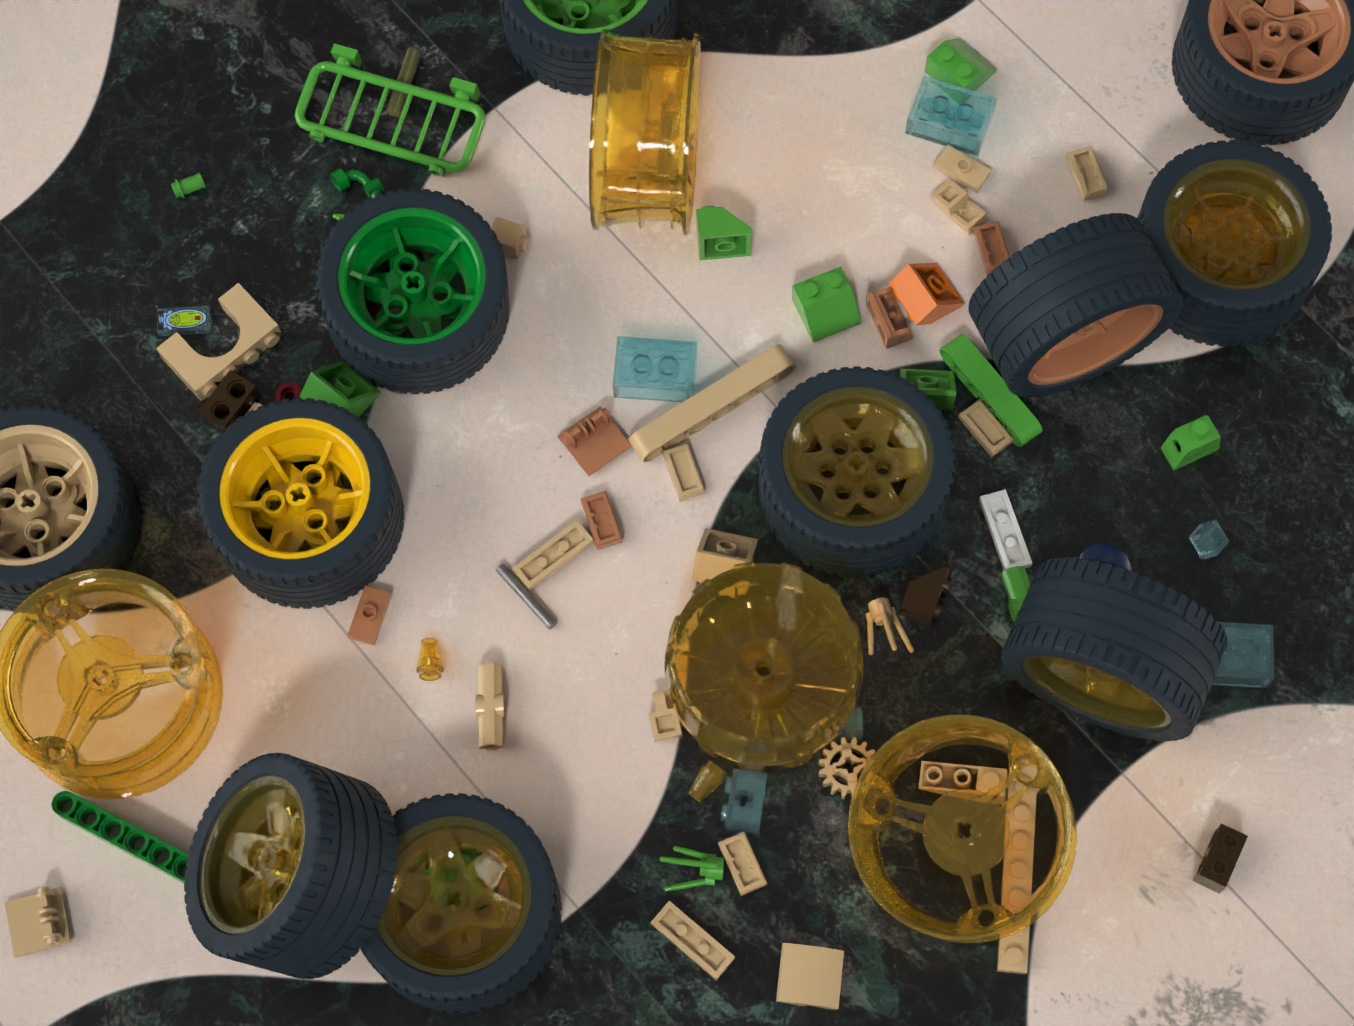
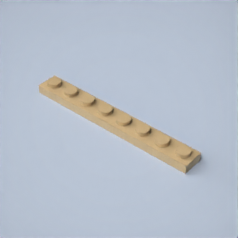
(1018, 874)

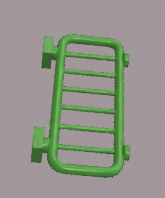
(348, 58)

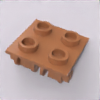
(594, 441)

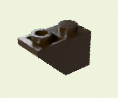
(923, 596)

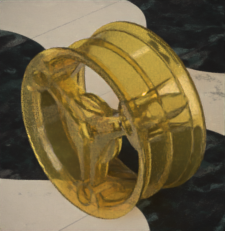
(644, 130)
(111, 658)
(942, 822)

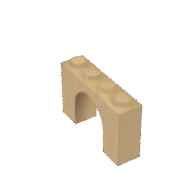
(204, 373)

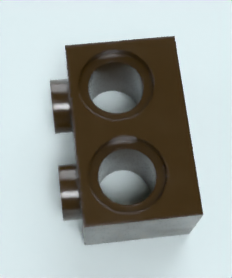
(223, 401)
(1220, 858)

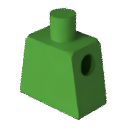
(1195, 439)

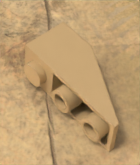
(947, 777)

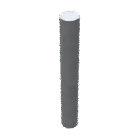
(526, 596)

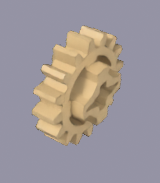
(837, 770)

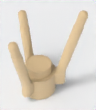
(883, 614)

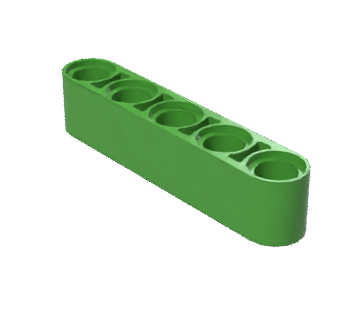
(991, 389)

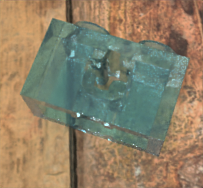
(746, 818)

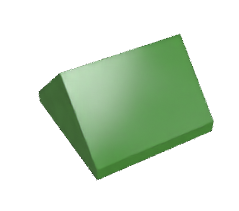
(937, 384)

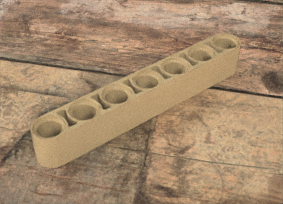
(712, 403)

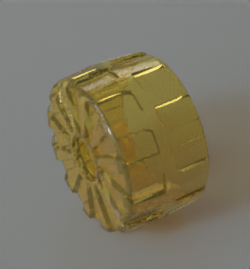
(775, 621)

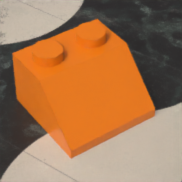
(925, 293)

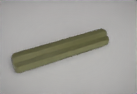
(405, 75)

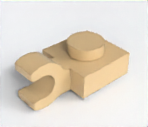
(663, 721)

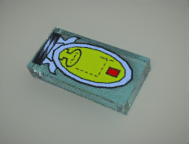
(184, 320)

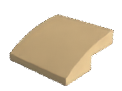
(810, 976)

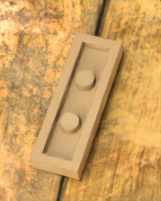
(553, 555)
(692, 940)

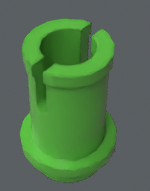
(188, 185)

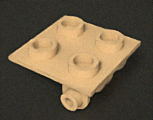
(37, 921)

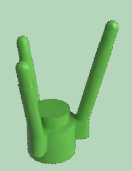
(709, 865)

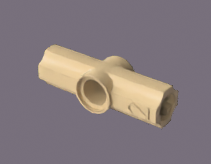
(490, 706)

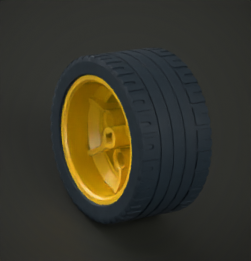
(263, 449)

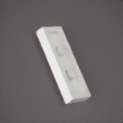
(1005, 530)

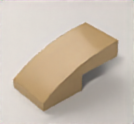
(958, 207)

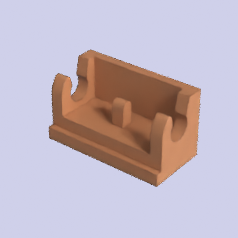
(888, 317)

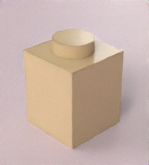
(511, 237)

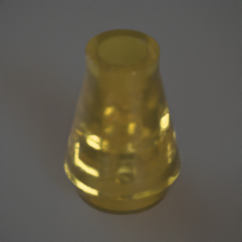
(429, 662)
(706, 781)

